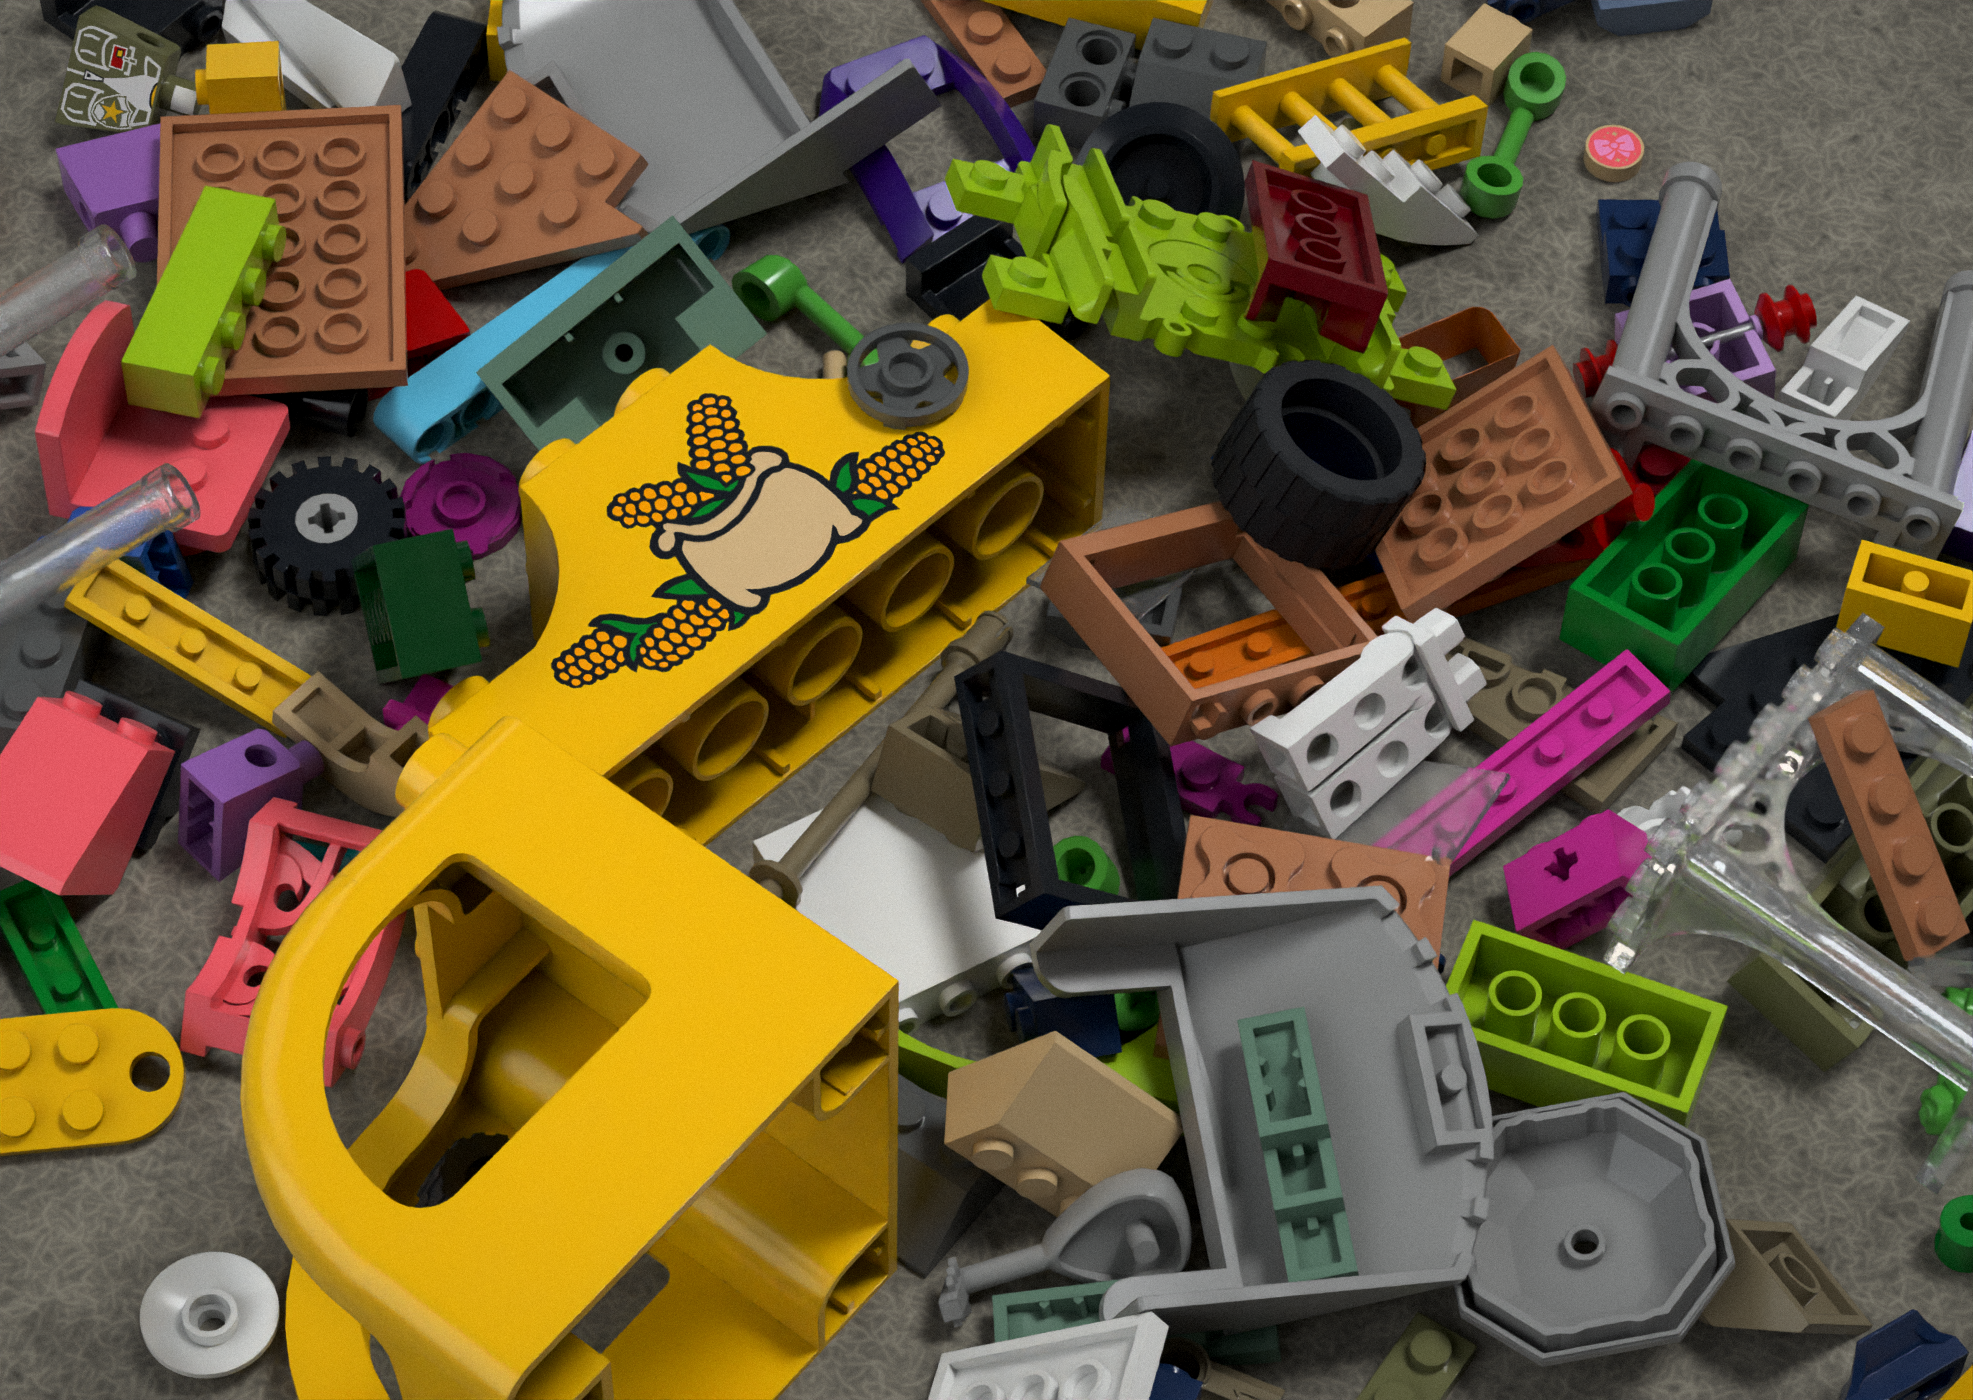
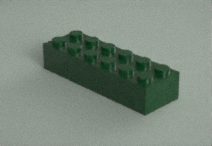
(419, 605)

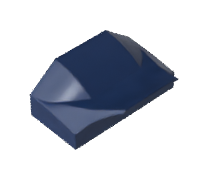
(1904, 1362)

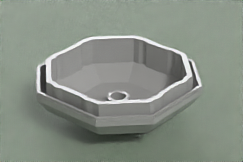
(1605, 1177)

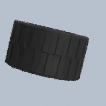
(1290, 501)

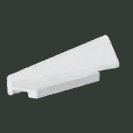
(320, 56)

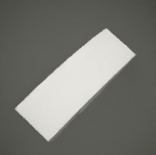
(1845, 360)

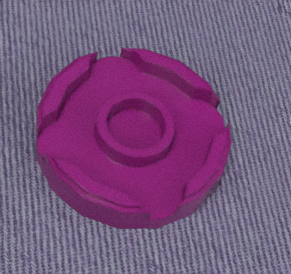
(483, 523)

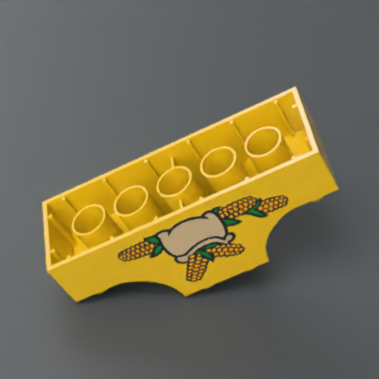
(772, 564)

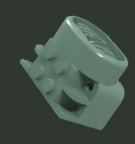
(656, 299)

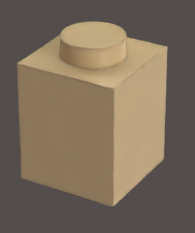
(1483, 52)

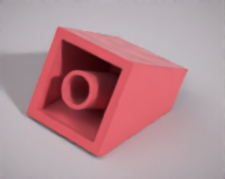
(76, 794)

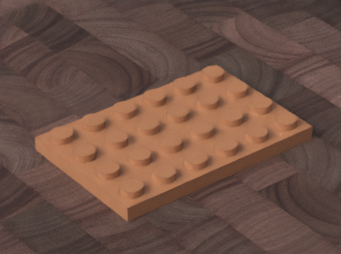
(339, 291)

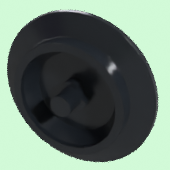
(1172, 158)

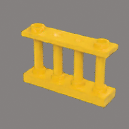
(1351, 83)

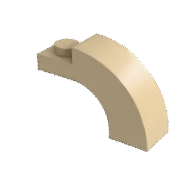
(356, 749)

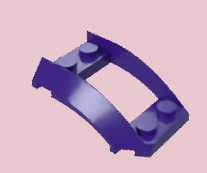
(929, 213)

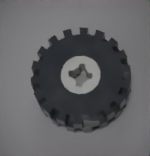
(315, 527)

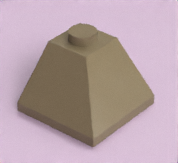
(1780, 1286)

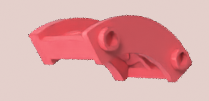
(219, 999)

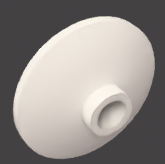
(203, 1289)

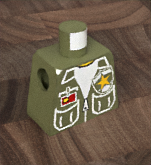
(122, 76)

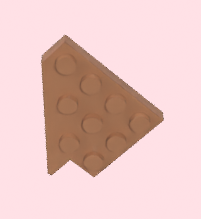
(521, 192)

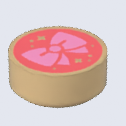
(1613, 153)

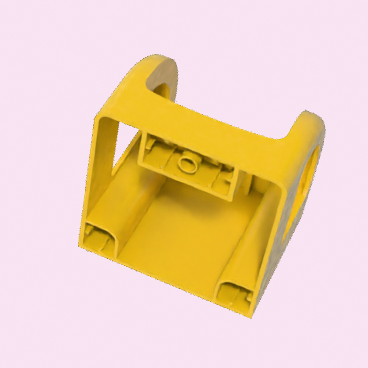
(671, 1085)

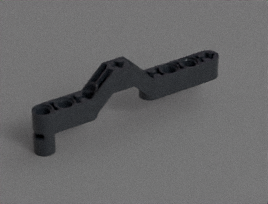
(437, 76)

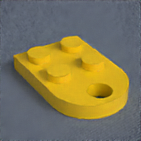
(72, 1080)

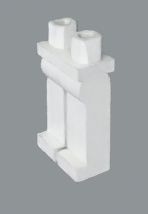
(1371, 722)

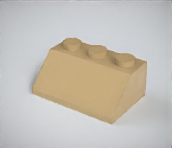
(1054, 1120)

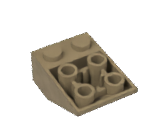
(929, 775)

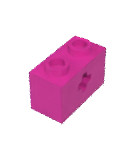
(1575, 880)

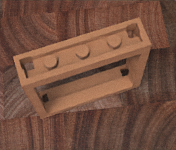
(1095, 563)

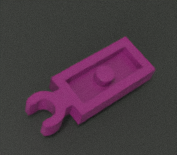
(1211, 783)

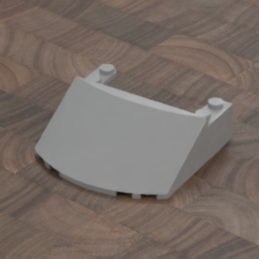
(700, 103)
(1392, 1070)

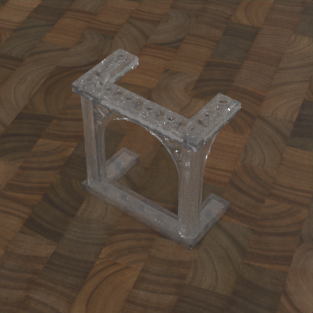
(1715, 890)

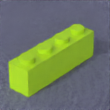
(203, 302)

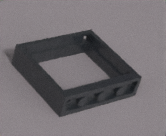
(1012, 794)

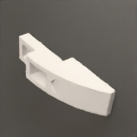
(1400, 195)

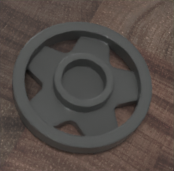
(907, 376)

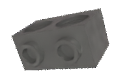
(1085, 80)

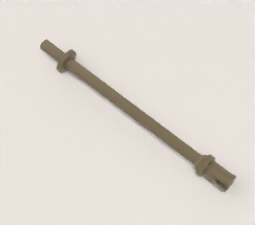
(960, 654)

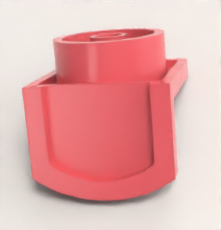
(100, 444)

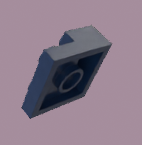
(1624, 239)

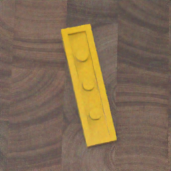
(187, 641)

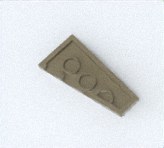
(1520, 697)

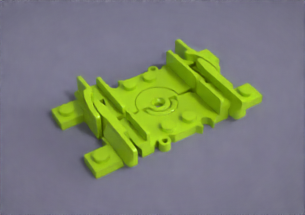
(1161, 273)

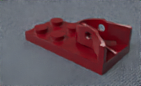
(1319, 250)

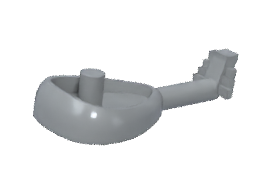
(1111, 1232)

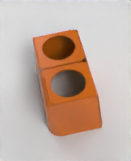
(1456, 335)

